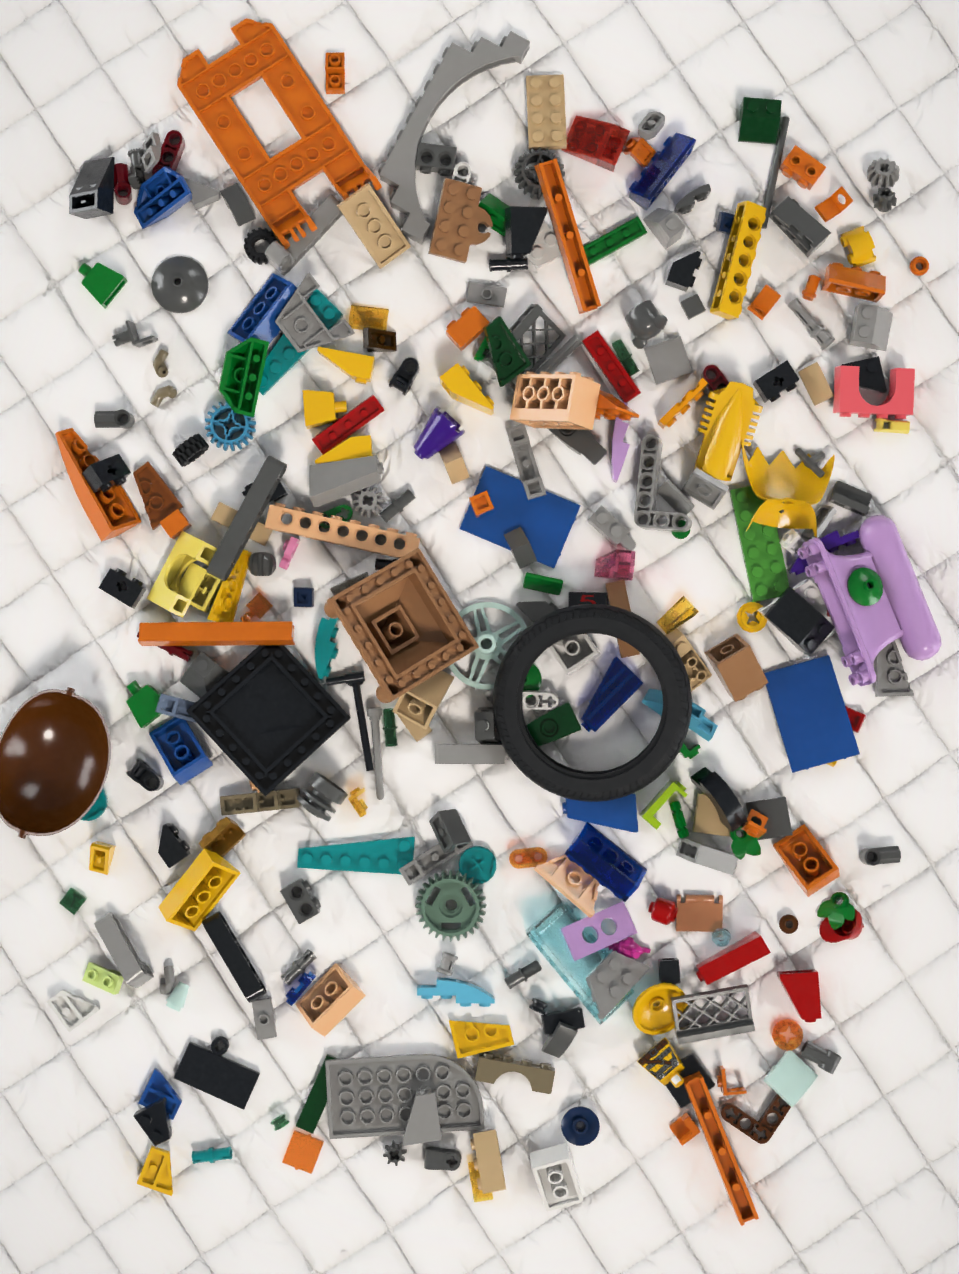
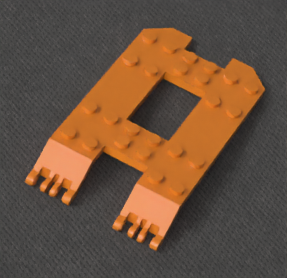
(322, 140)

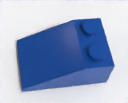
(180, 749)

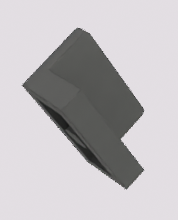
(851, 498)
(449, 830)

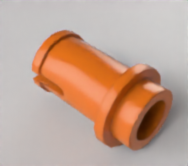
(811, 287)

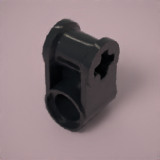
(404, 376)
(143, 773)

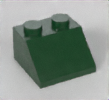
(759, 120)

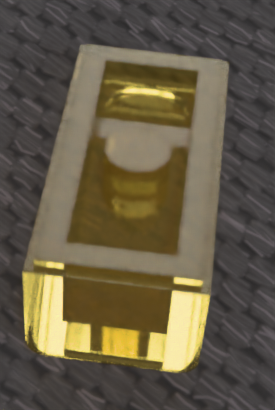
(677, 615)

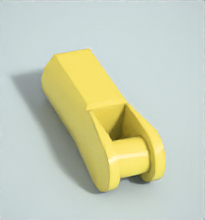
(894, 426)

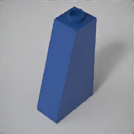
(615, 813)

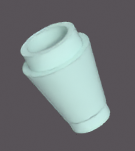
(178, 997)

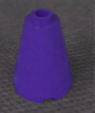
(437, 434)

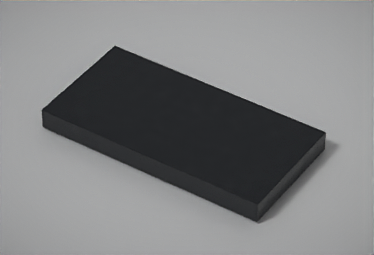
(216, 1075)

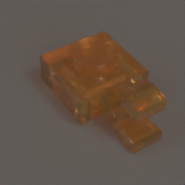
(258, 607)

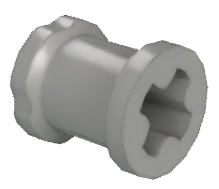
(447, 963)

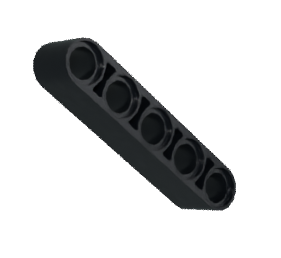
(234, 957)

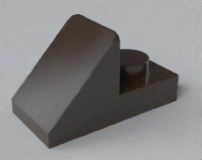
(379, 340)

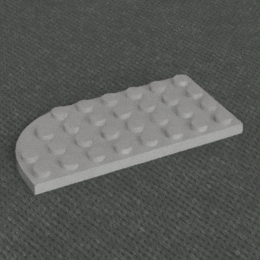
(378, 1092)

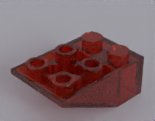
(596, 142)

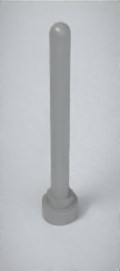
(375, 715)

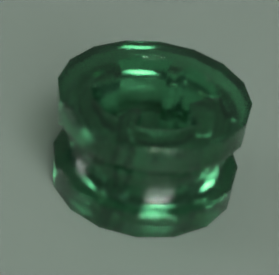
(279, 1122)

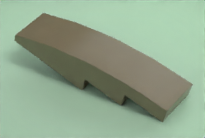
(258, 802)

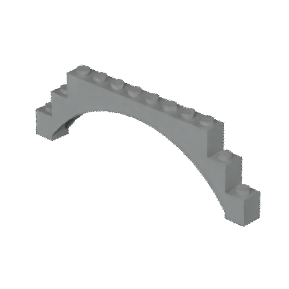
(453, 71)

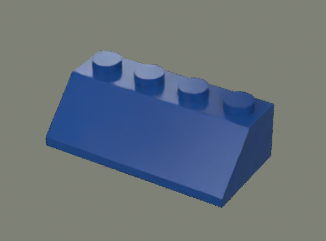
(263, 310)

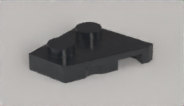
(870, 374)
(155, 1121)

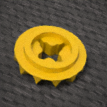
(742, 618)

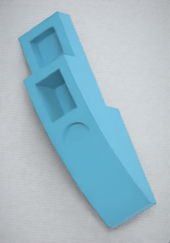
(698, 722)
(464, 991)

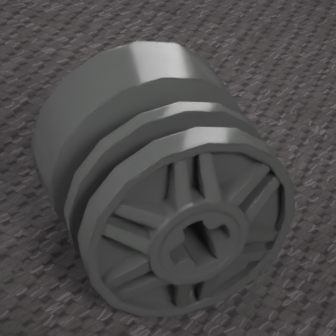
(322, 796)

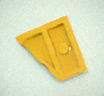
(157, 1171)

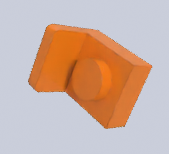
(639, 150)

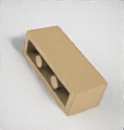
(488, 1162)

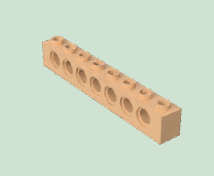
(275, 523)

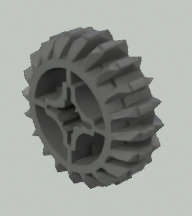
(524, 174)

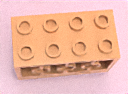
(555, 400)

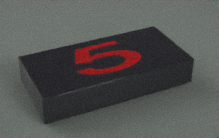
(578, 598)

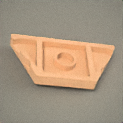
(571, 882)

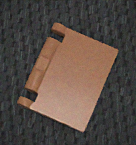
(699, 913)

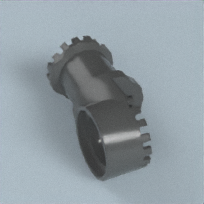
(136, 176)

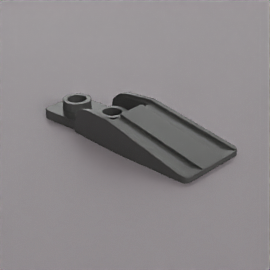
(581, 443)

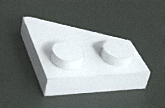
(71, 1009)

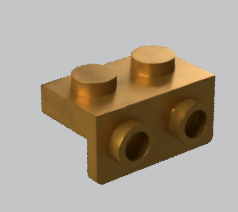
(222, 837)

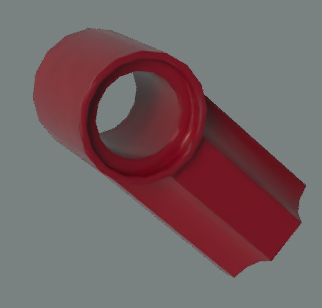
(122, 183)

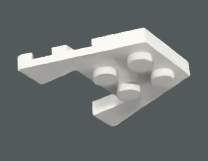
(546, 246)

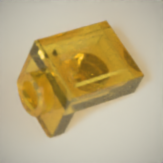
(359, 805)

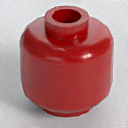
(663, 911)

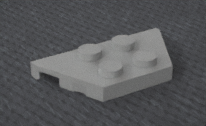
(613, 980)

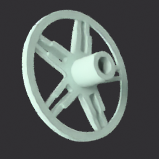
(489, 642)

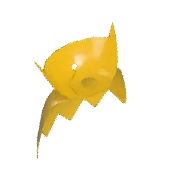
(785, 483)

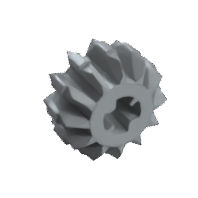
(883, 173)
(366, 508)

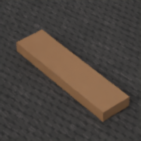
(618, 597)

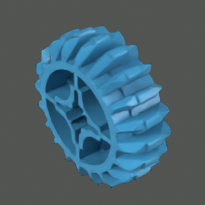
(228, 434)

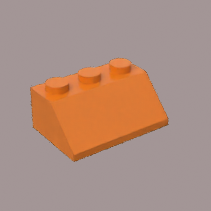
(854, 282)

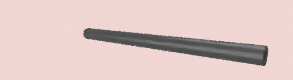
(775, 168)

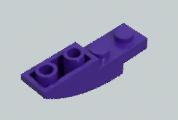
(831, 542)

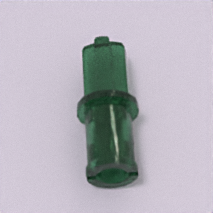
(625, 357)
(390, 728)

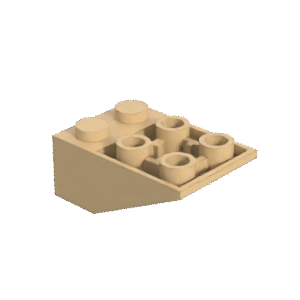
(694, 666)

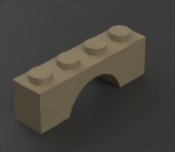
(491, 1068)

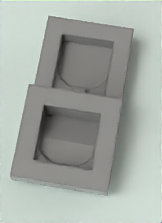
(152, 150)

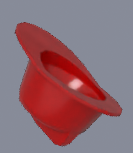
(848, 931)

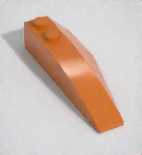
(108, 511)

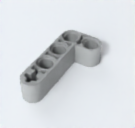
(122, 952)

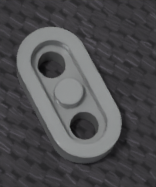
(651, 125)

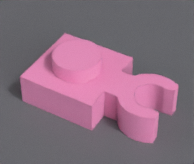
(290, 548)

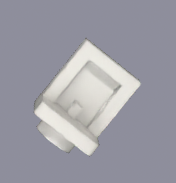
(792, 542)

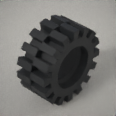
(252, 239)
(190, 450)

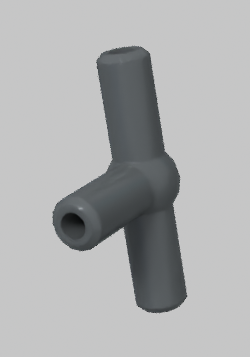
(811, 462)

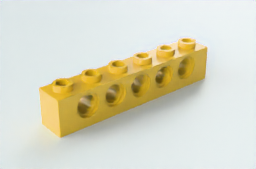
(736, 250)

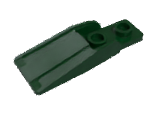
(554, 725)

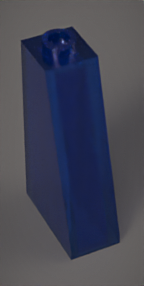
(612, 692)

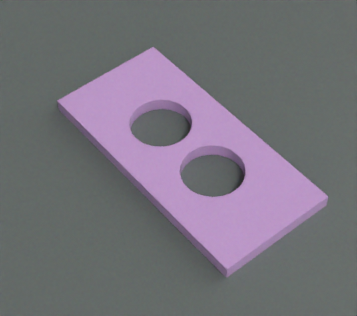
(580, 948)

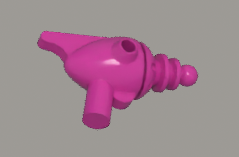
(629, 948)

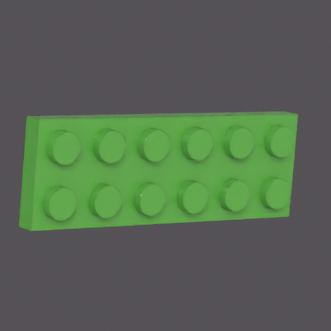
(759, 548)

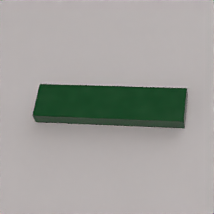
(316, 1101)

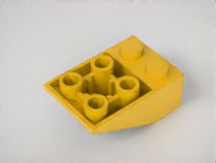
(462, 389)

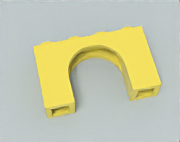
(166, 587)

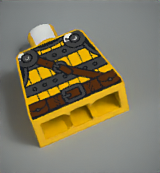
(663, 1063)

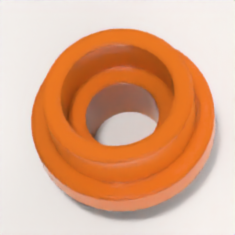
(919, 260)

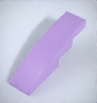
(618, 447)

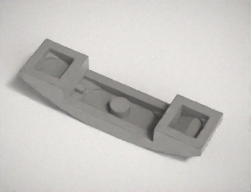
(525, 461)
(428, 861)

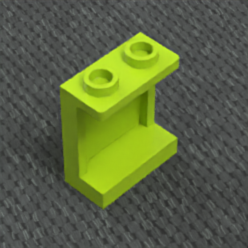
(658, 801)

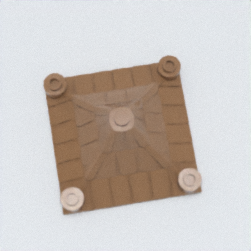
(402, 624)

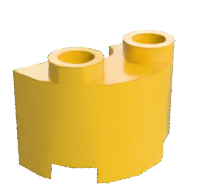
(859, 246)

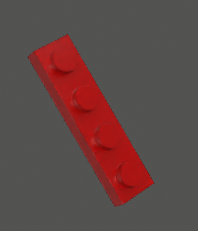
(611, 367)
(348, 424)

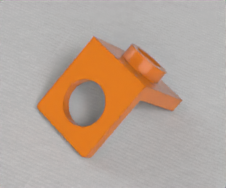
(832, 207)
(764, 302)
(752, 828)
(721, 1082)

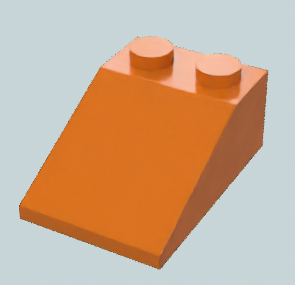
(806, 860)

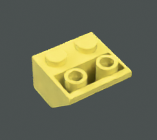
(199, 587)

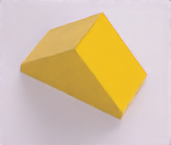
(101, 857)

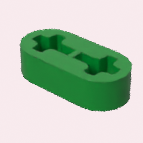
(337, 510)

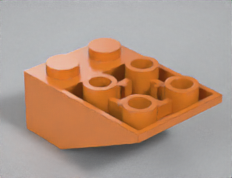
(611, 407)

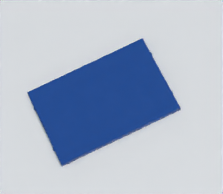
(542, 519)
(811, 714)

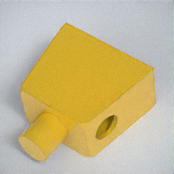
(321, 408)

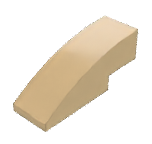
(224, 515)

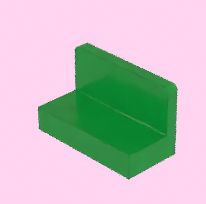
(496, 210)

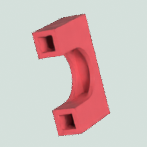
(849, 400)

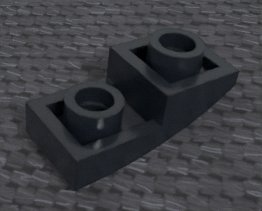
(571, 1017)

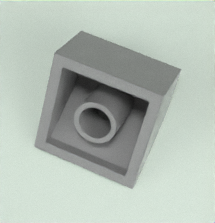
(870, 327)

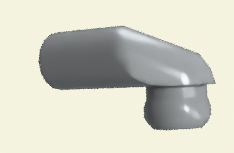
(169, 980)

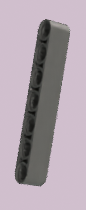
(247, 518)

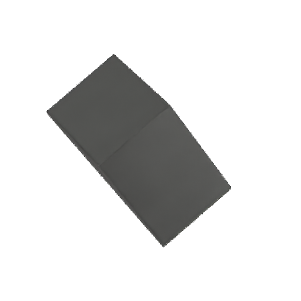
(520, 547)

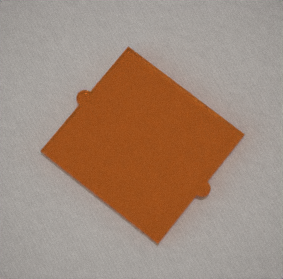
(303, 1151)

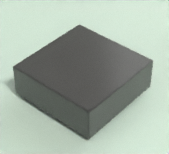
(692, 306)

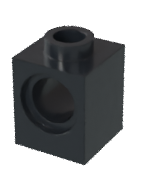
(669, 970)

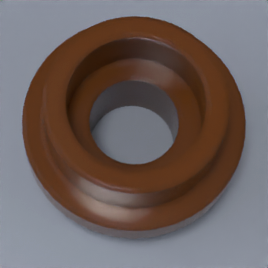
(782, 923)

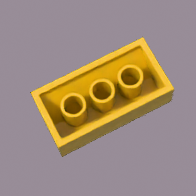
(198, 890)

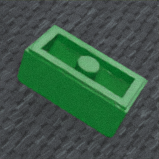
(542, 583)

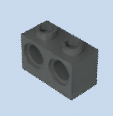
(437, 153)
(295, 903)

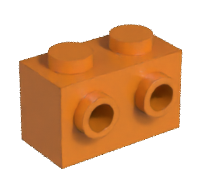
(802, 168)
(466, 328)

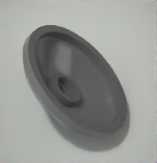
(187, 294)

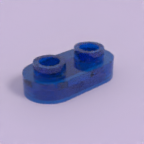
(293, 994)

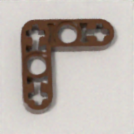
(762, 1124)

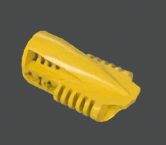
(726, 429)

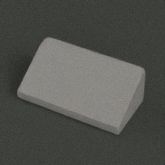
(675, 498)

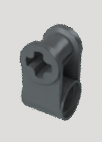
(439, 1158)

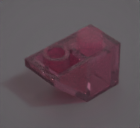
(616, 565)

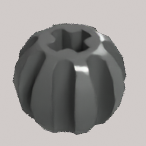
(261, 564)

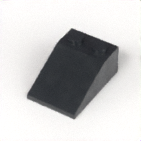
(799, 621)

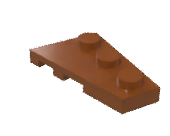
(156, 495)

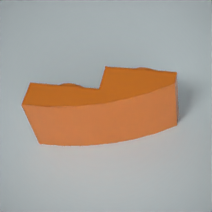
(335, 73)

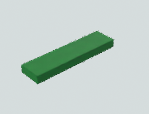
(614, 240)

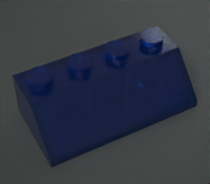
(662, 169)
(606, 862)

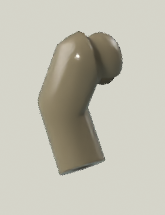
(159, 364)
(162, 393)

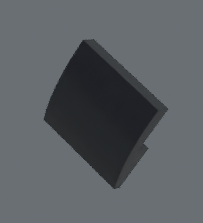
(691, 1066)

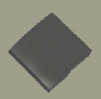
(777, 814)

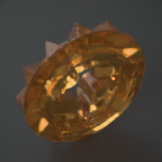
(780, 1040)

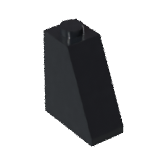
(522, 228)

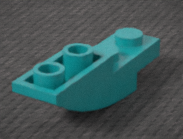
(324, 648)

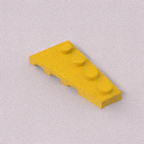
(229, 594)

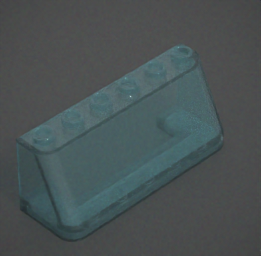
(551, 943)

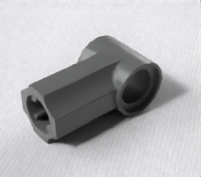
(112, 419)
(882, 855)
(823, 1057)

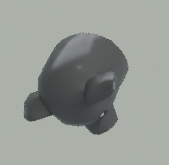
(645, 323)

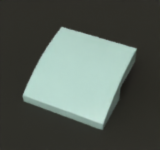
(790, 1078)

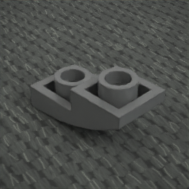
(687, 203)
(237, 204)
(560, 1040)

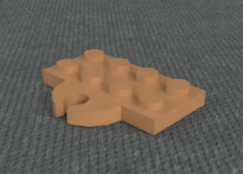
(458, 221)

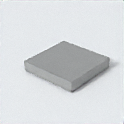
(668, 360)
(705, 488)

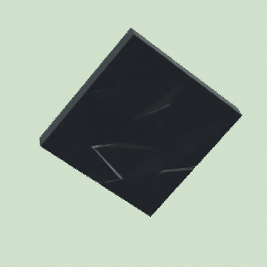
(268, 715)

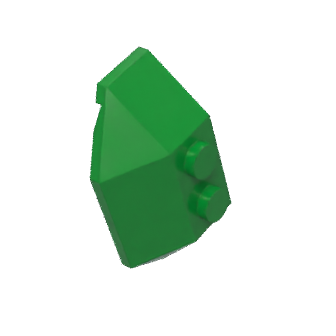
(243, 375)

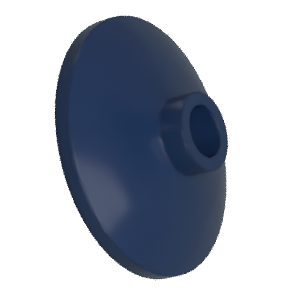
(585, 1134)

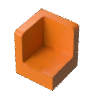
(481, 503)
(175, 524)
(684, 1128)

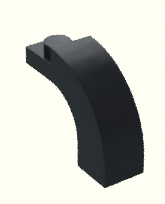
(722, 797)

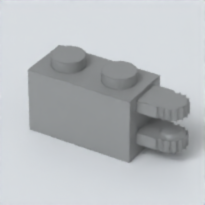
(611, 529)

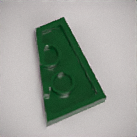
(505, 351)

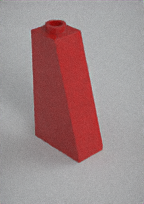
(732, 958)

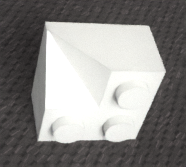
(574, 652)

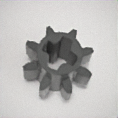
(884, 200)
(394, 1159)

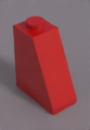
(803, 992)

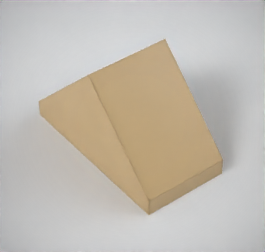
(454, 463)

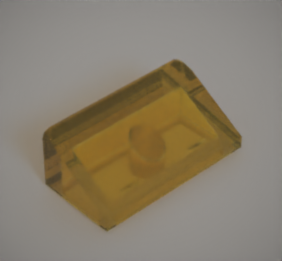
(368, 317)

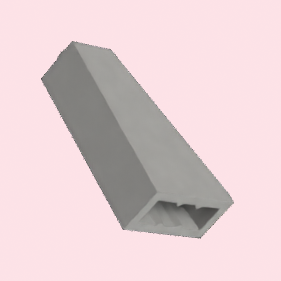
(340, 478)
(470, 754)

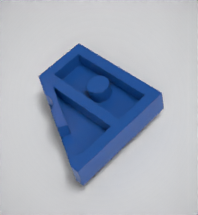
(159, 1088)

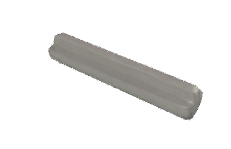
(560, 355)

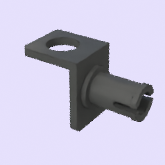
(132, 336)

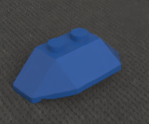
(161, 196)

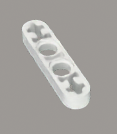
(525, 705)

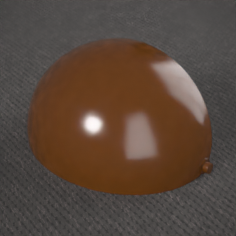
(52, 762)

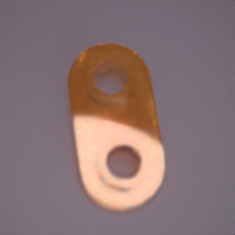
(528, 857)

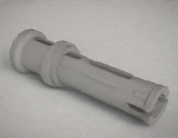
(816, 331)

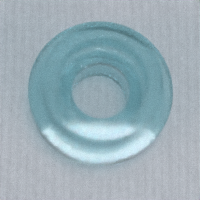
(721, 941)

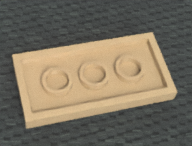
(546, 112)
(373, 225)

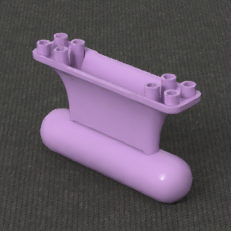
(897, 615)

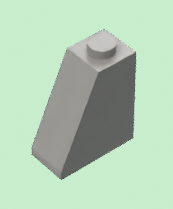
(665, 226)
(707, 856)
(423, 1119)

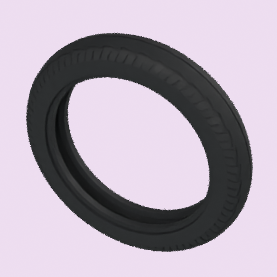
(574, 783)

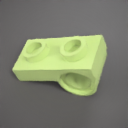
(103, 978)

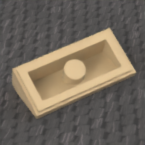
(816, 383)

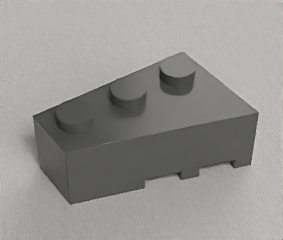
(799, 226)

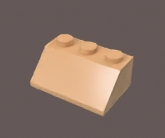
(329, 1000)

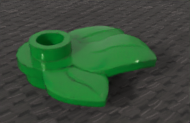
(745, 844)
(837, 913)

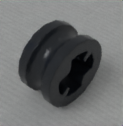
(538, 1006)
(216, 1041)

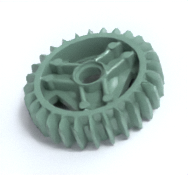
(438, 913)

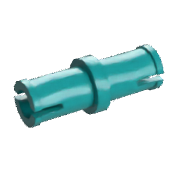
(212, 1155)

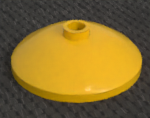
(653, 1008)

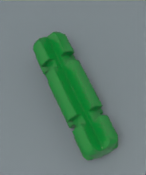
(679, 819)

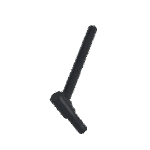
(355, 680)

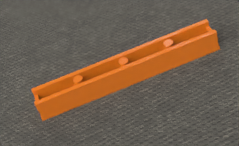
(567, 235)
(216, 633)
(720, 1148)

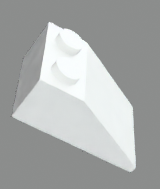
(556, 1177)

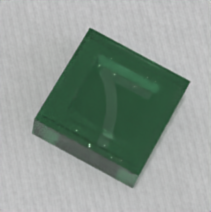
(73, 901)

